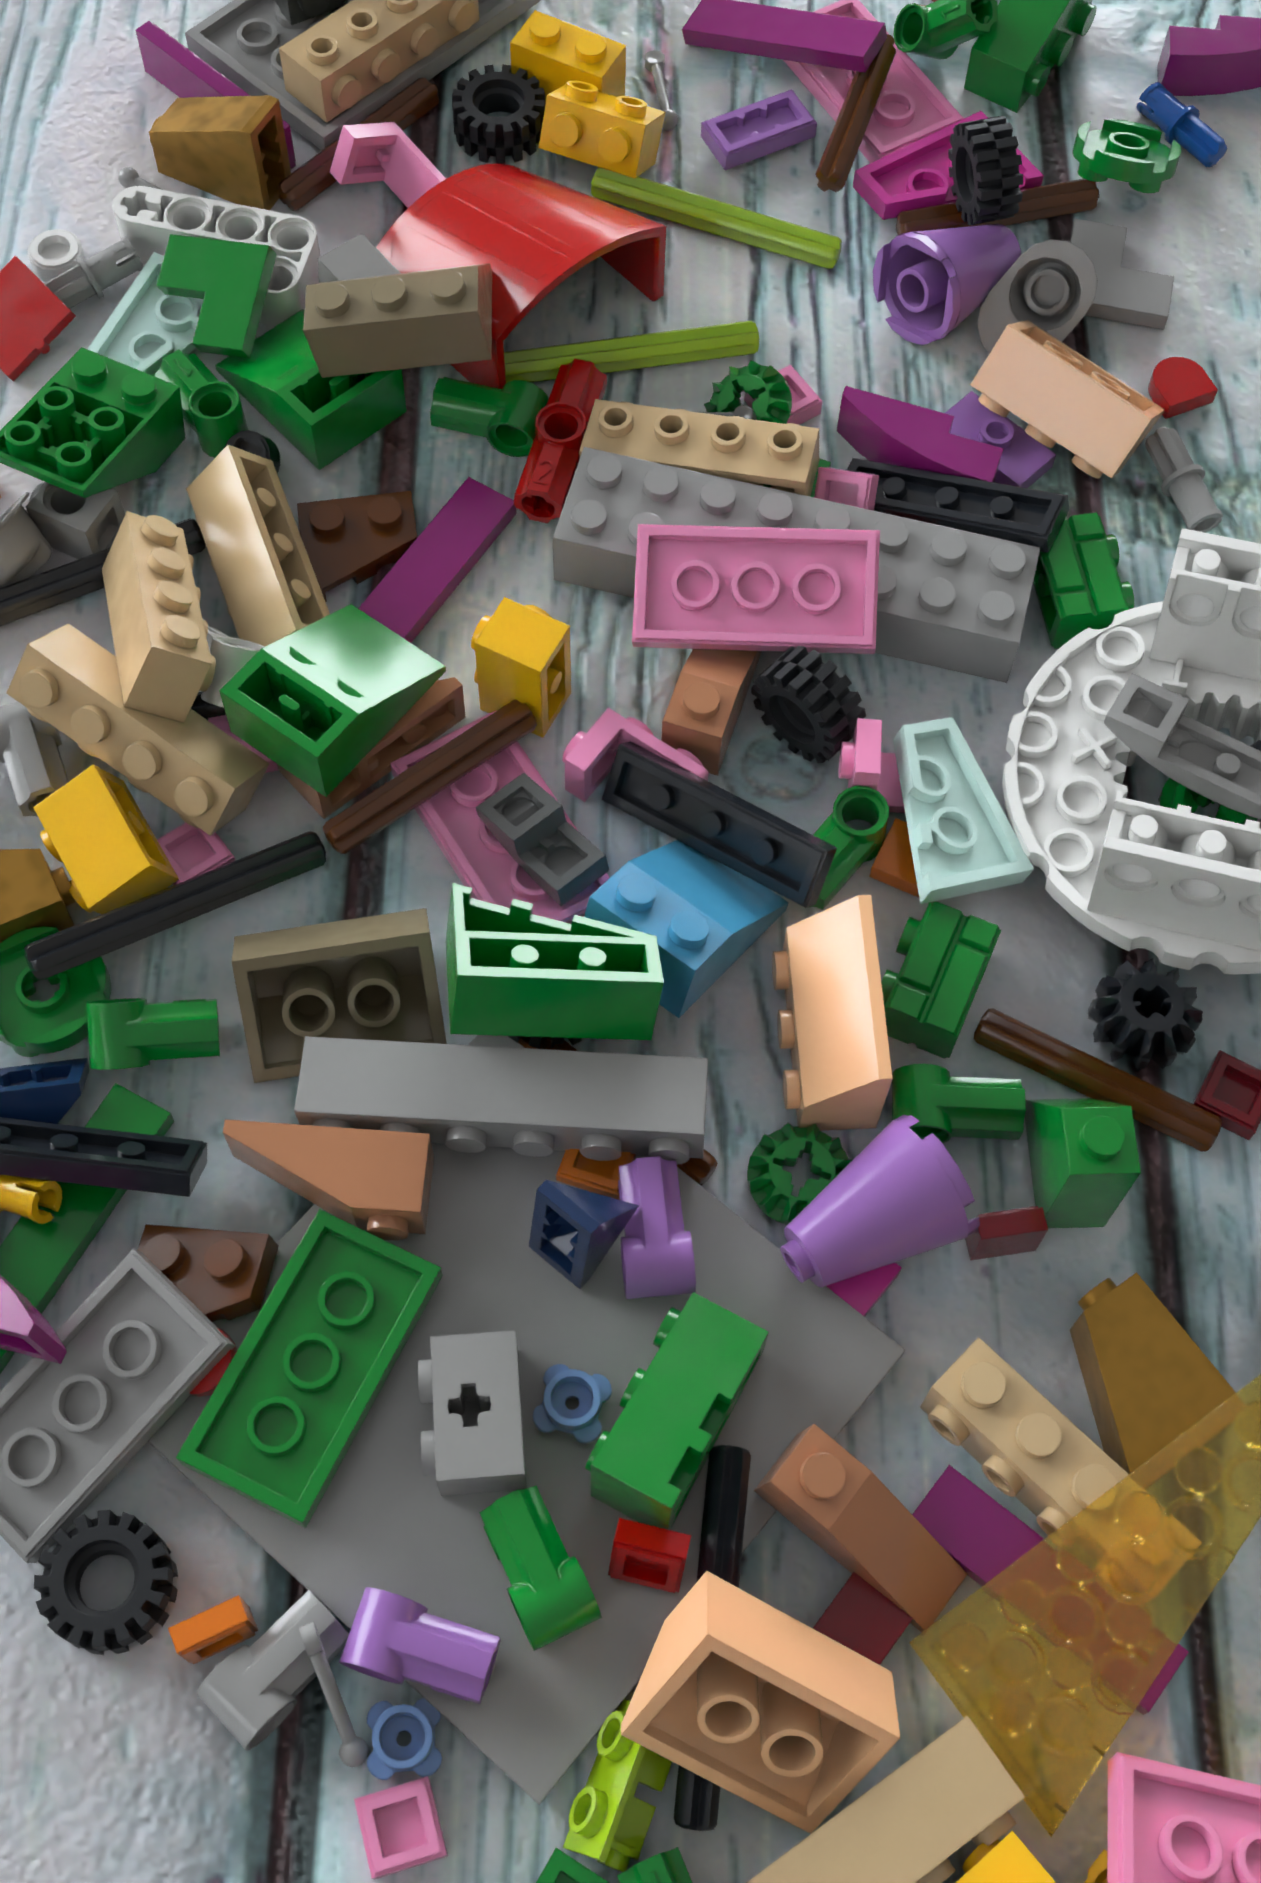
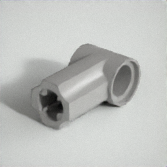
(30, 756)
(259, 1682)

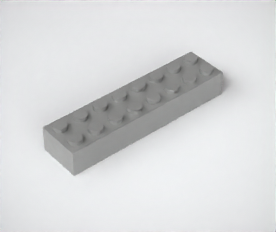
(941, 590)

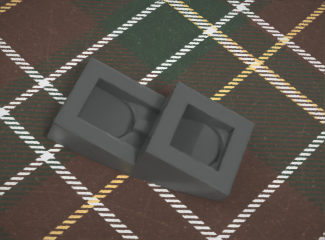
(541, 840)

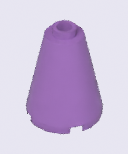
(940, 277)
(881, 1209)

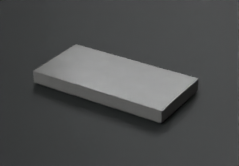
(79, 1422)

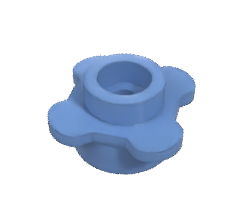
(566, 1383)
(390, 1757)

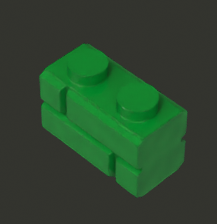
(1080, 580)
(938, 977)

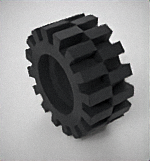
(492, 94)
(985, 170)
(807, 703)
(63, 1572)

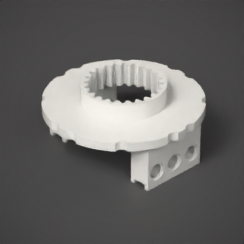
(1123, 864)

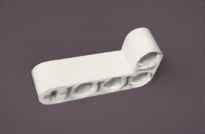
(152, 214)

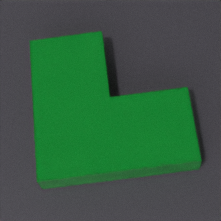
(230, 280)

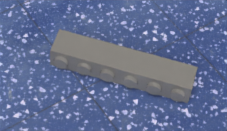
(508, 1097)

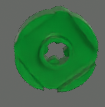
(1126, 154)
(52, 1024)

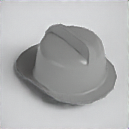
(1047, 286)
(21, 545)

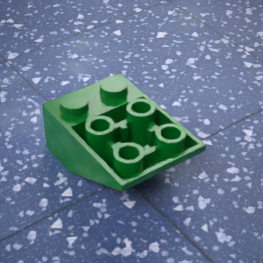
(311, 411)
(95, 426)
(327, 695)

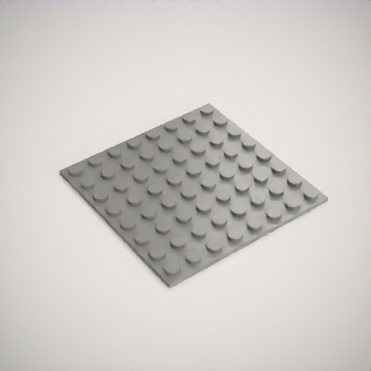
(396, 1532)

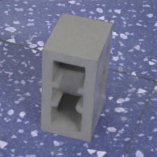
(480, 1456)

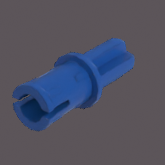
(1181, 124)

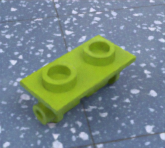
(605, 1815)

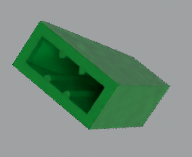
(1080, 1159)

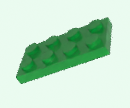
(310, 1368)

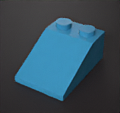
(696, 911)

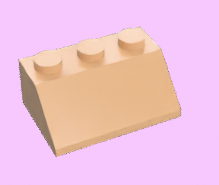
(1065, 399)
(834, 1018)
(762, 1704)

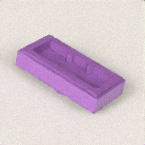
(758, 129)
(1022, 458)

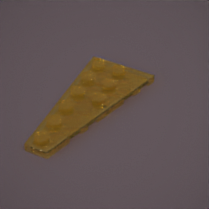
(1088, 1616)

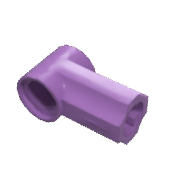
(655, 1247)
(401, 1641)

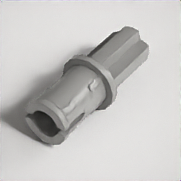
(95, 274)
(1183, 480)

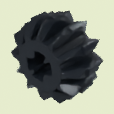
(1170, 1011)

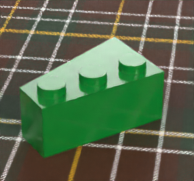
(1023, 48)
(547, 976)
(675, 1412)

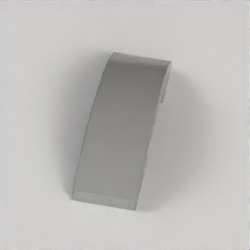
(1187, 751)

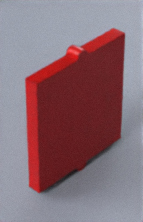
(28, 317)

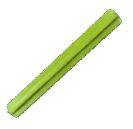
(717, 218)
(636, 351)

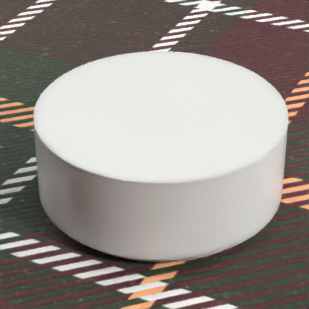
(54, 253)

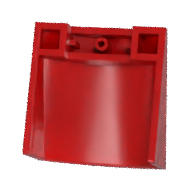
(532, 238)

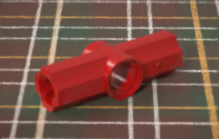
(558, 440)

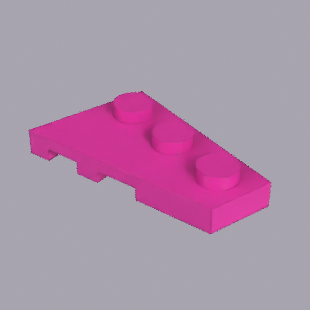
(920, 175)

